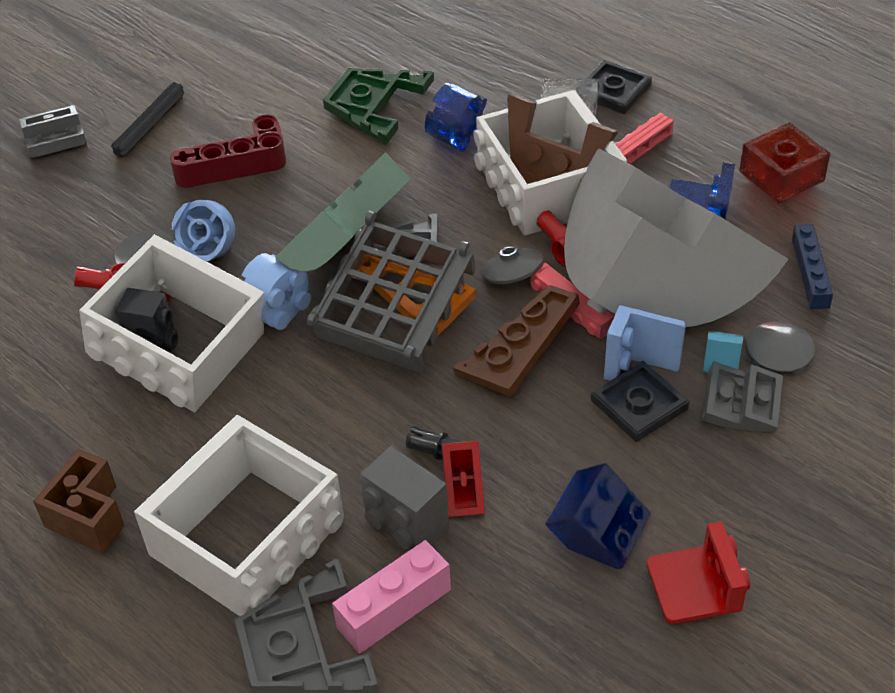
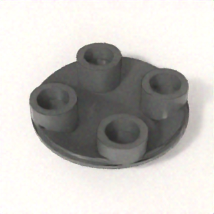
(780, 347)

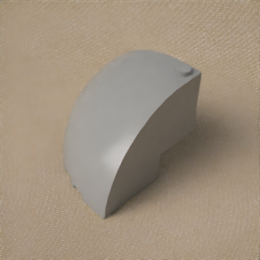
(657, 250)

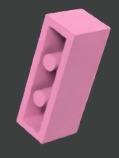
(392, 596)

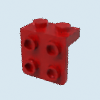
(700, 579)

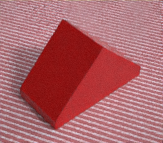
(463, 478)

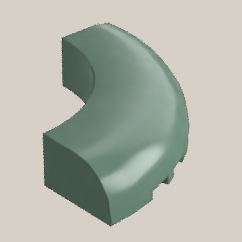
(335, 227)

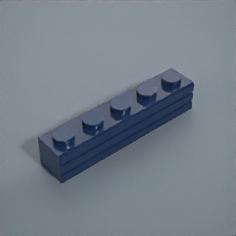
(812, 267)

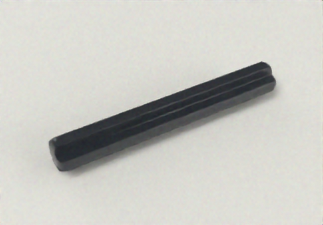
(147, 119)

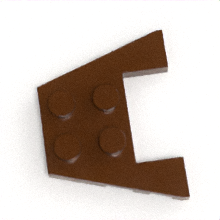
(541, 157)

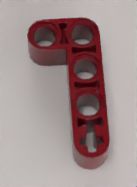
(231, 157)

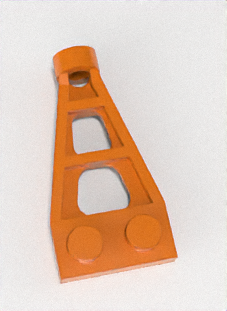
(408, 307)

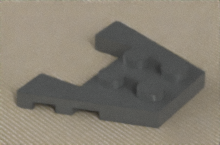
(285, 646)

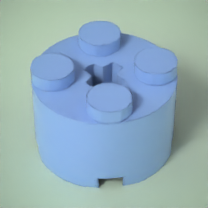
(283, 289)

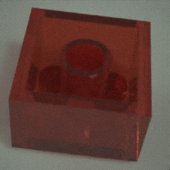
(784, 162)

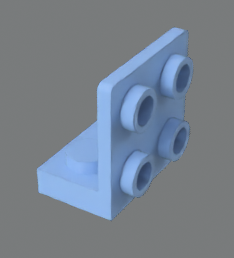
(645, 338)

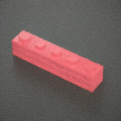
(645, 137)
(591, 319)

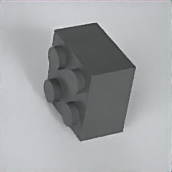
(404, 499)

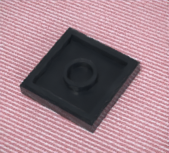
(619, 85)
(639, 401)

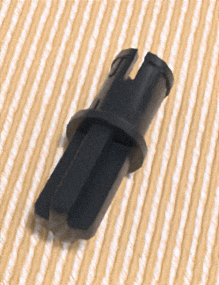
(428, 441)

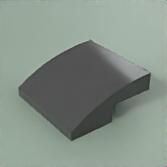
(52, 131)
(742, 398)

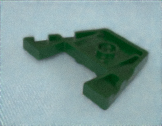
(364, 92)

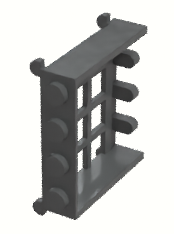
(435, 306)

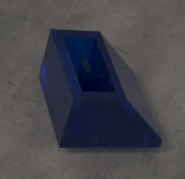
(599, 516)

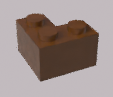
(79, 502)

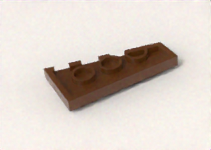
(520, 344)

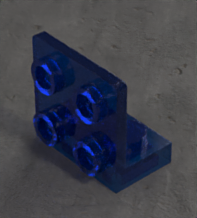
(713, 196)

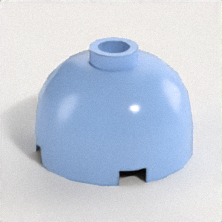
(204, 229)

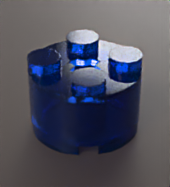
(454, 115)

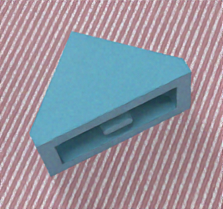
(723, 348)

